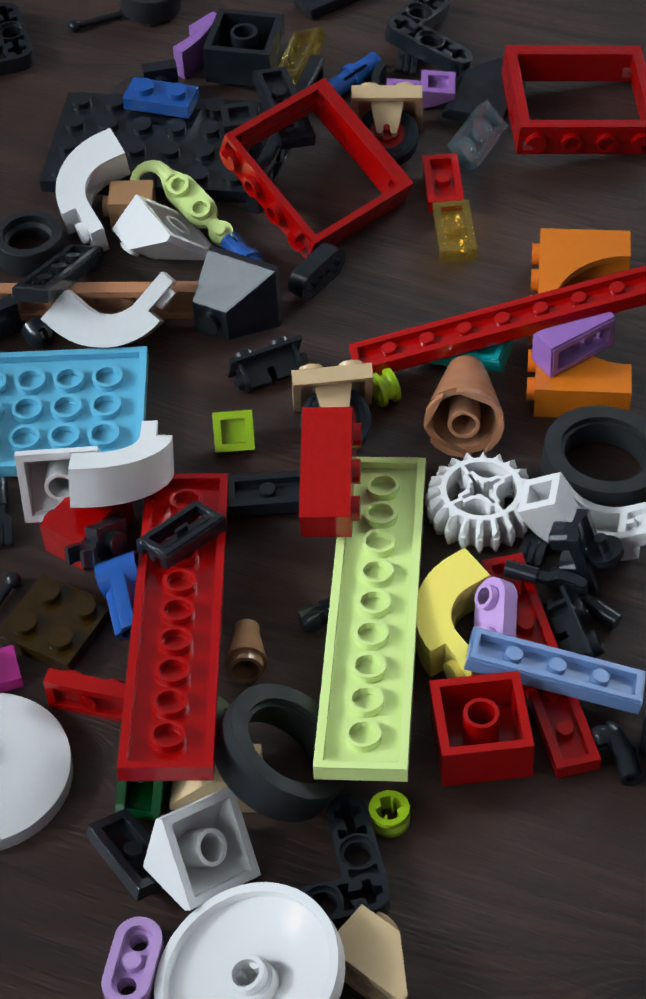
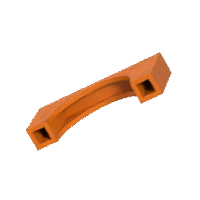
(564, 260)

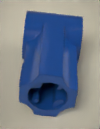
(118, 584)

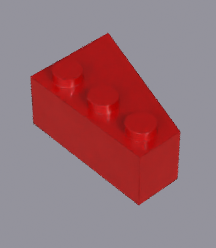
(329, 472)

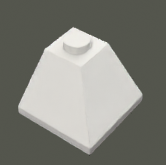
(159, 232)

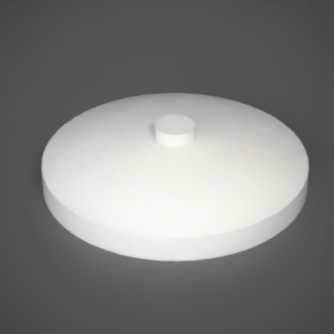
(33, 768)
(253, 945)

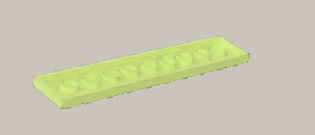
(373, 629)

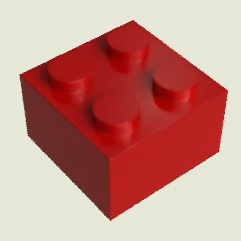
(481, 728)

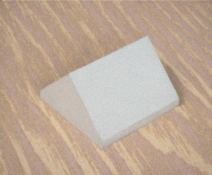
(44, 479)
(201, 850)

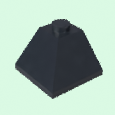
(236, 295)

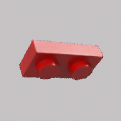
(442, 178)
(85, 694)

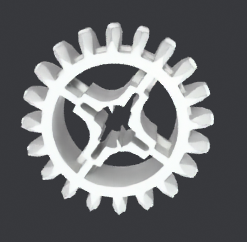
(478, 512)

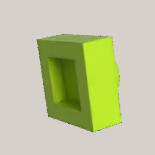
(233, 431)

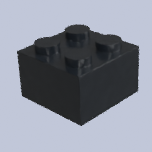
(241, 44)

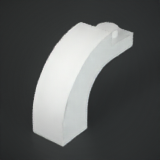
(81, 179)
(88, 327)
(122, 474)
(553, 499)

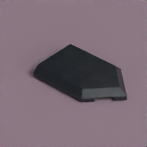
(475, 87)

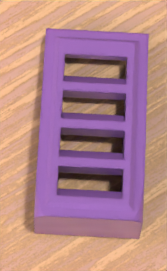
(572, 342)

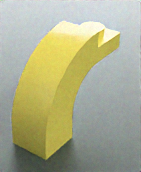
(442, 601)

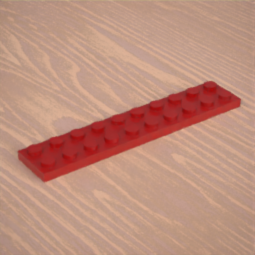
(175, 647)

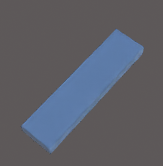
(557, 670)

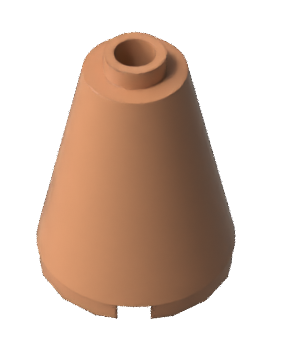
(464, 410)

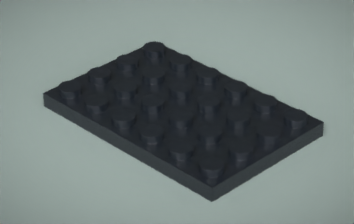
(180, 143)

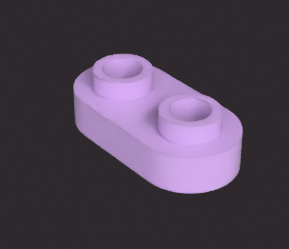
(496, 606)
(132, 967)

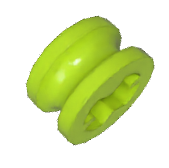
(386, 387)
(395, 801)

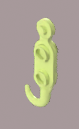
(188, 199)

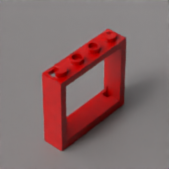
(574, 64)
(349, 132)

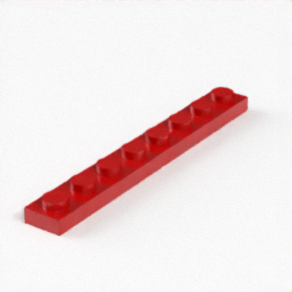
(502, 322)

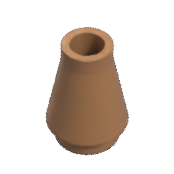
(246, 654)

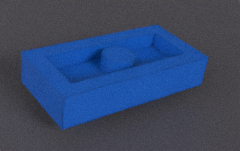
(161, 97)

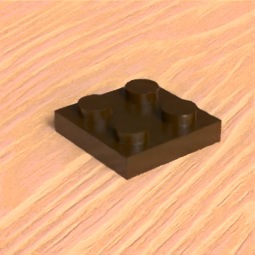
(55, 623)

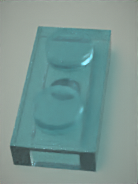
(478, 135)

